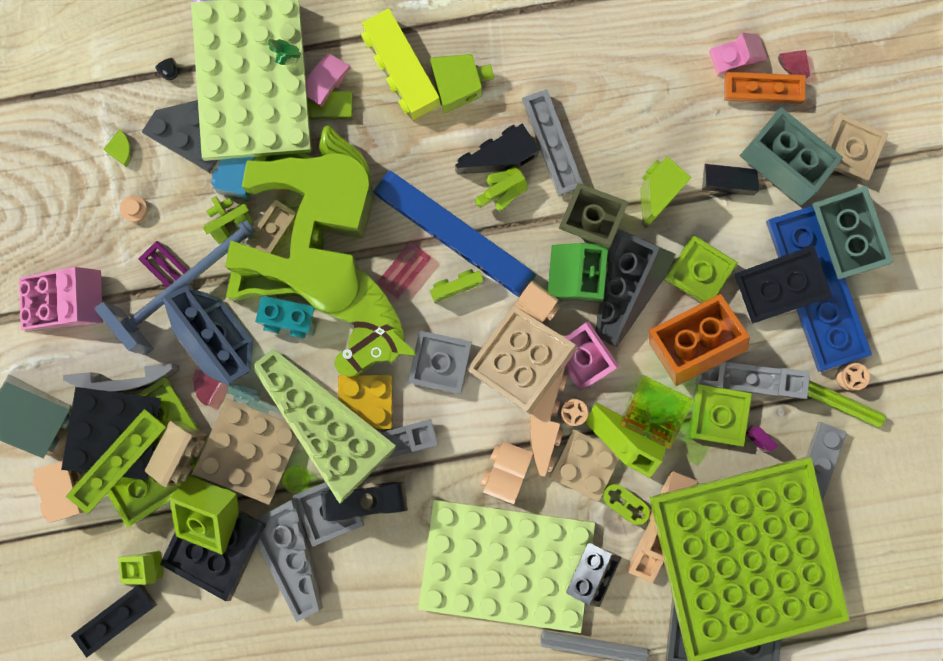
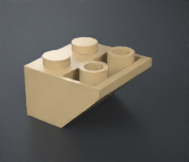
(175, 454)

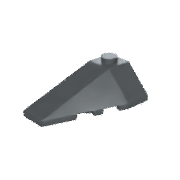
(632, 279)

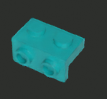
(285, 315)

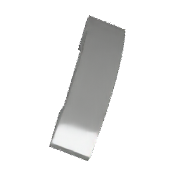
(152, 375)
(757, 380)
(411, 437)

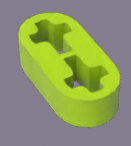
(629, 499)

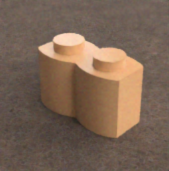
(538, 303)
(507, 472)

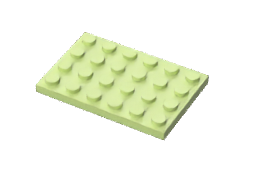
(243, 95)
(503, 565)

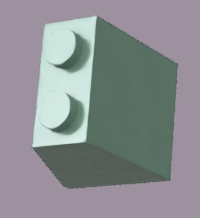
(30, 417)

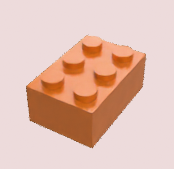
(698, 339)

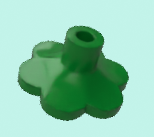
(284, 50)

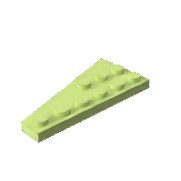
(332, 434)

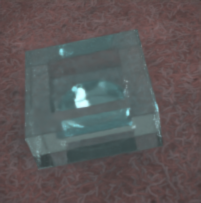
(243, 394)

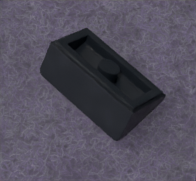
(730, 179)

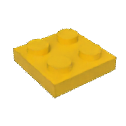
(368, 398)

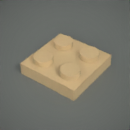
(857, 144)
(585, 465)

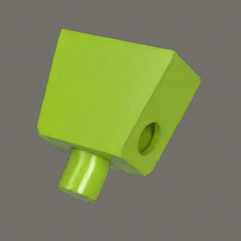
(459, 80)

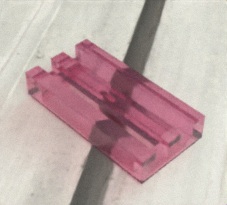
(390, 287)

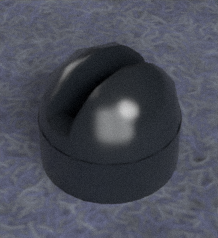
(168, 69)

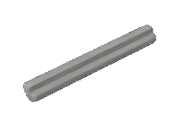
(593, 647)

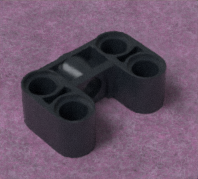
(386, 499)

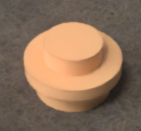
(133, 208)

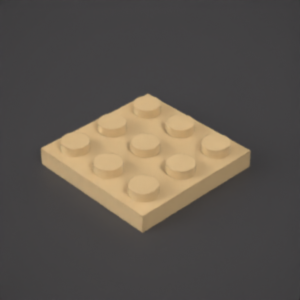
(522, 359)
(246, 451)

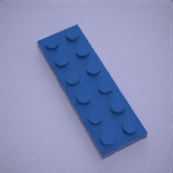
(832, 323)

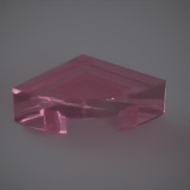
(795, 63)
(204, 386)

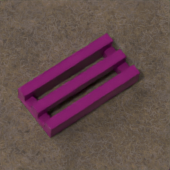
(151, 252)

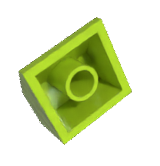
(661, 185)
(204, 514)

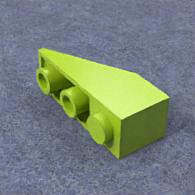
(626, 444)

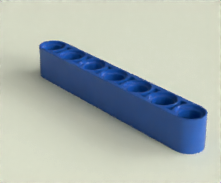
(454, 233)

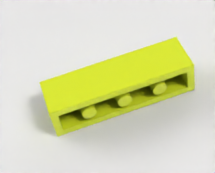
(400, 64)

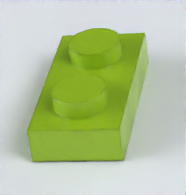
(446, 289)

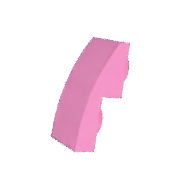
(324, 78)

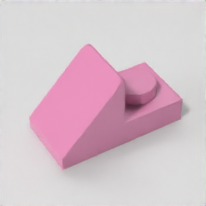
(738, 54)

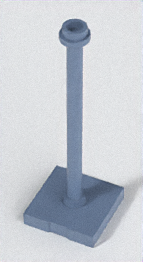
(127, 327)

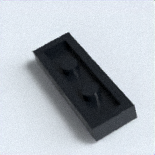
(113, 620)

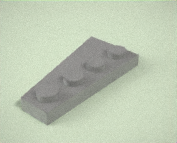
(289, 559)

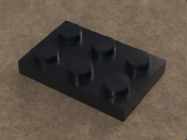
(783, 284)

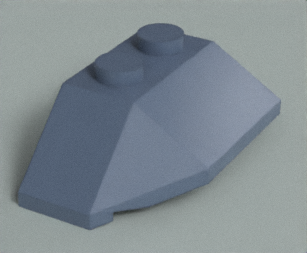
(210, 334)

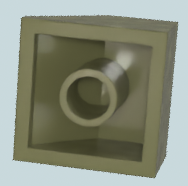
(593, 215)

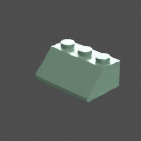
(791, 156)
(852, 233)

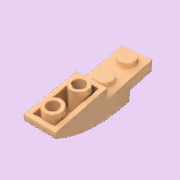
(542, 431)
(648, 554)

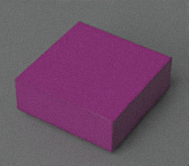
(761, 439)

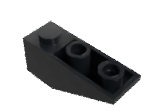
(510, 150)

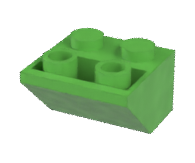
(578, 272)

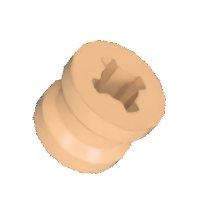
(858, 374)
(578, 413)

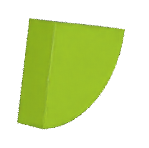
(119, 148)

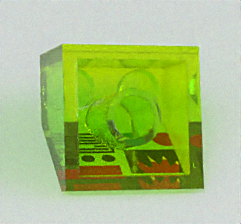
(656, 411)

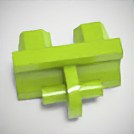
(217, 226)

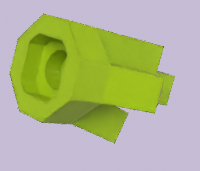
(504, 189)

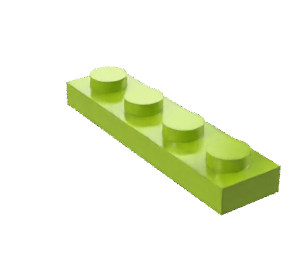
(116, 461)

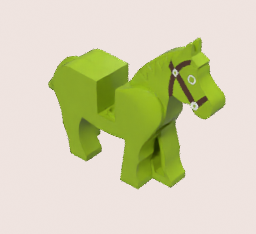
(334, 201)

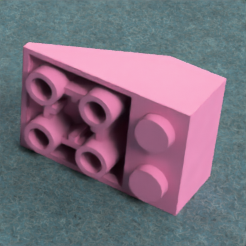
(60, 299)

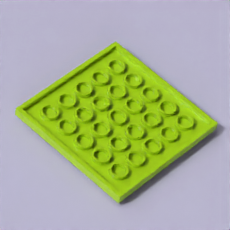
(749, 559)

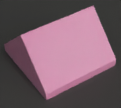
(591, 359)

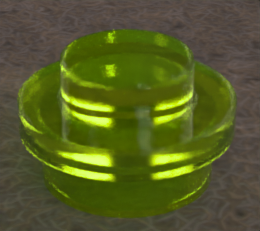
(295, 479)

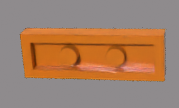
(764, 87)

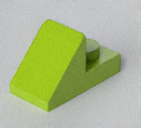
(140, 568)

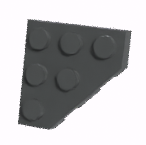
(179, 131)

